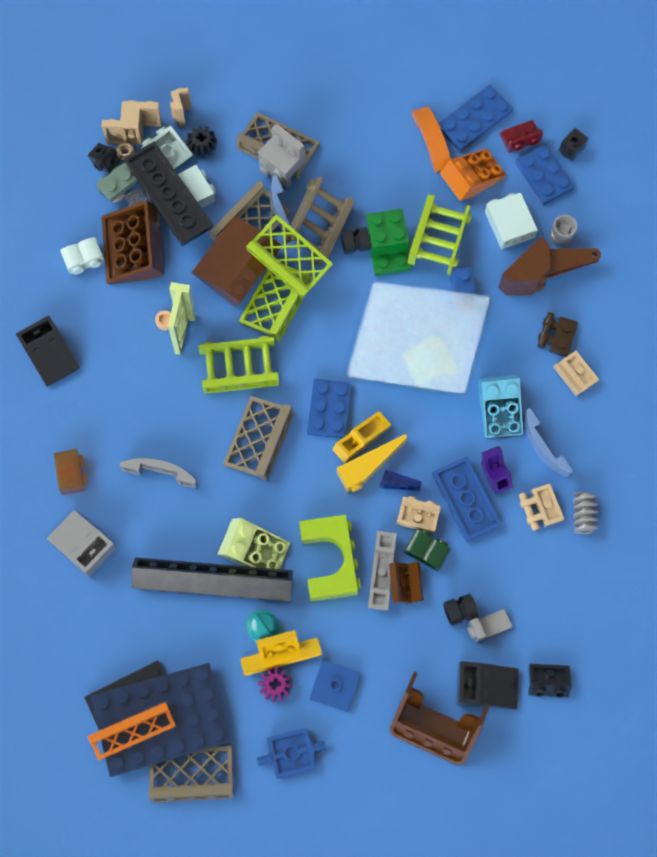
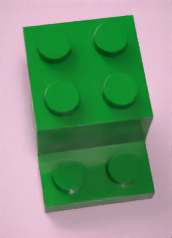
(388, 242)

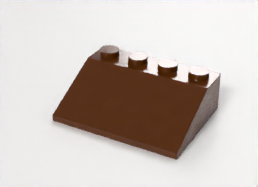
(133, 244)
(229, 266)

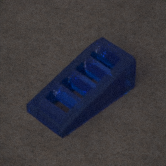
(397, 481)

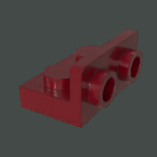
(521, 136)

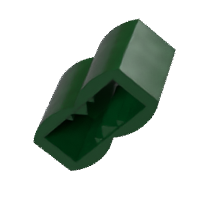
(427, 550)

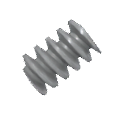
(584, 513)

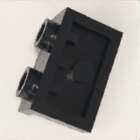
(549, 680)

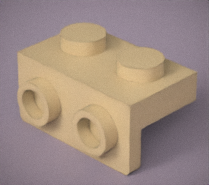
(180, 102)
(418, 514)

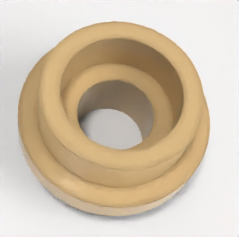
(124, 147)

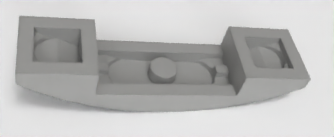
(136, 465)
(380, 578)

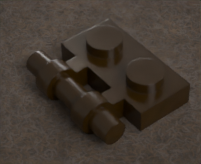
(563, 335)

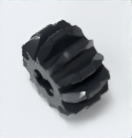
(198, 147)

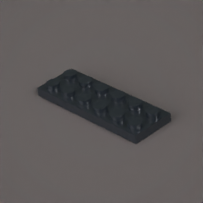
(168, 193)

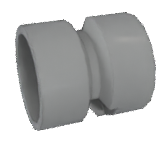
(563, 230)

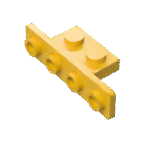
(280, 651)

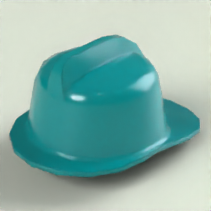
(262, 625)

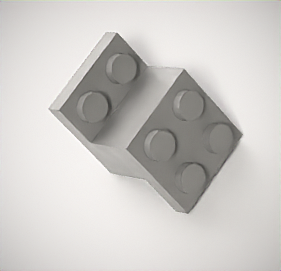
(281, 156)

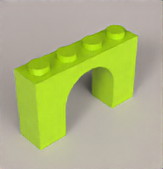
(336, 531)

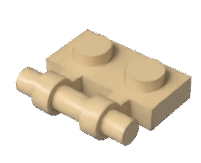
(547, 506)

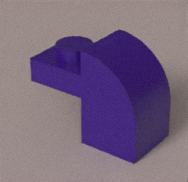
(495, 470)

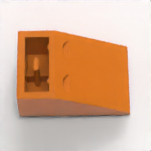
(472, 173)

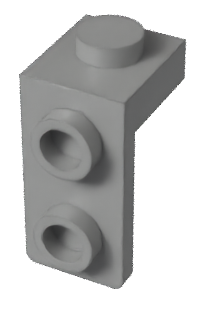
(488, 625)

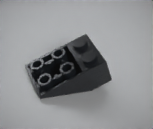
(47, 351)
(487, 684)

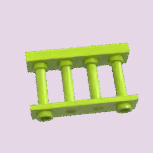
(427, 223)
(249, 380)

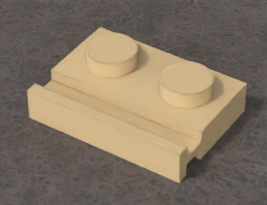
(576, 373)

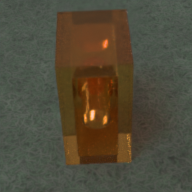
(69, 471)

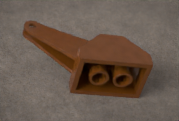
(541, 263)

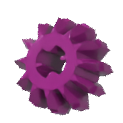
(270, 680)

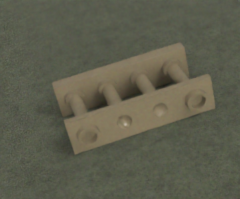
(335, 221)

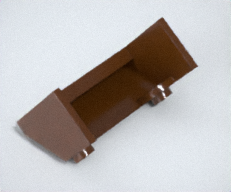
(434, 731)

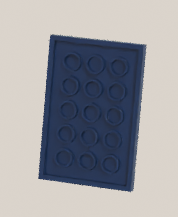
(192, 704)

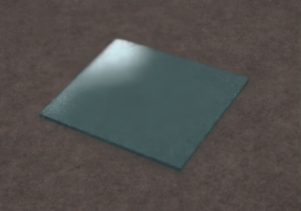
(419, 337)

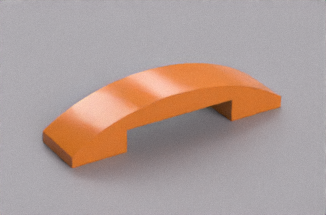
(433, 137)

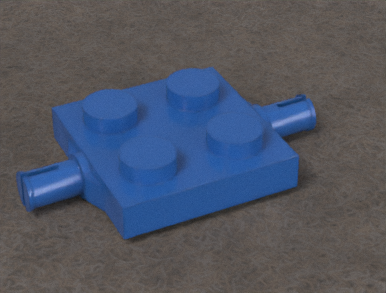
(291, 753)

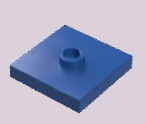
(334, 685)

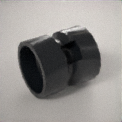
(355, 240)
(459, 610)

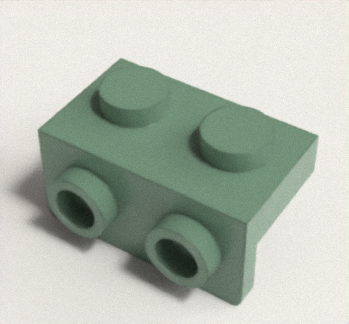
(116, 182)

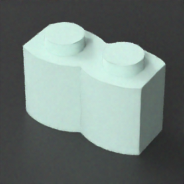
(82, 256)

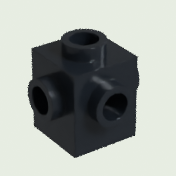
(104, 157)

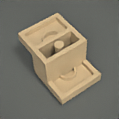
(132, 122)

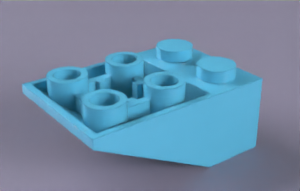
(501, 406)

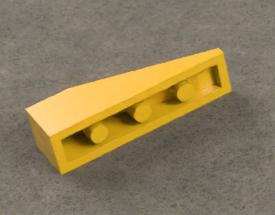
(360, 470)

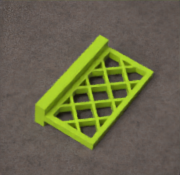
(277, 267)
(285, 315)

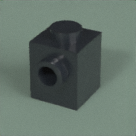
(573, 144)

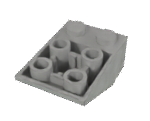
(81, 543)

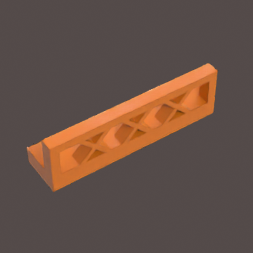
(129, 723)

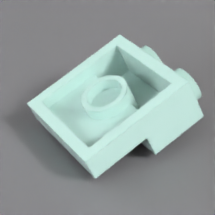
(171, 146)

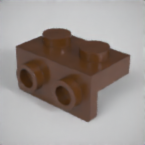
(406, 582)

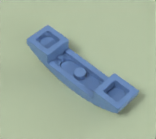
(275, 193)
(558, 464)

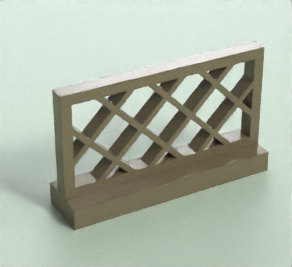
(253, 145)
(241, 208)
(274, 443)
(193, 792)

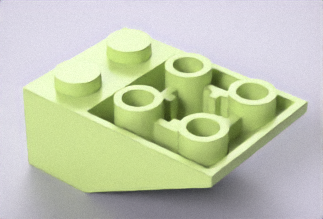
(252, 546)

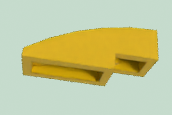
(361, 437)

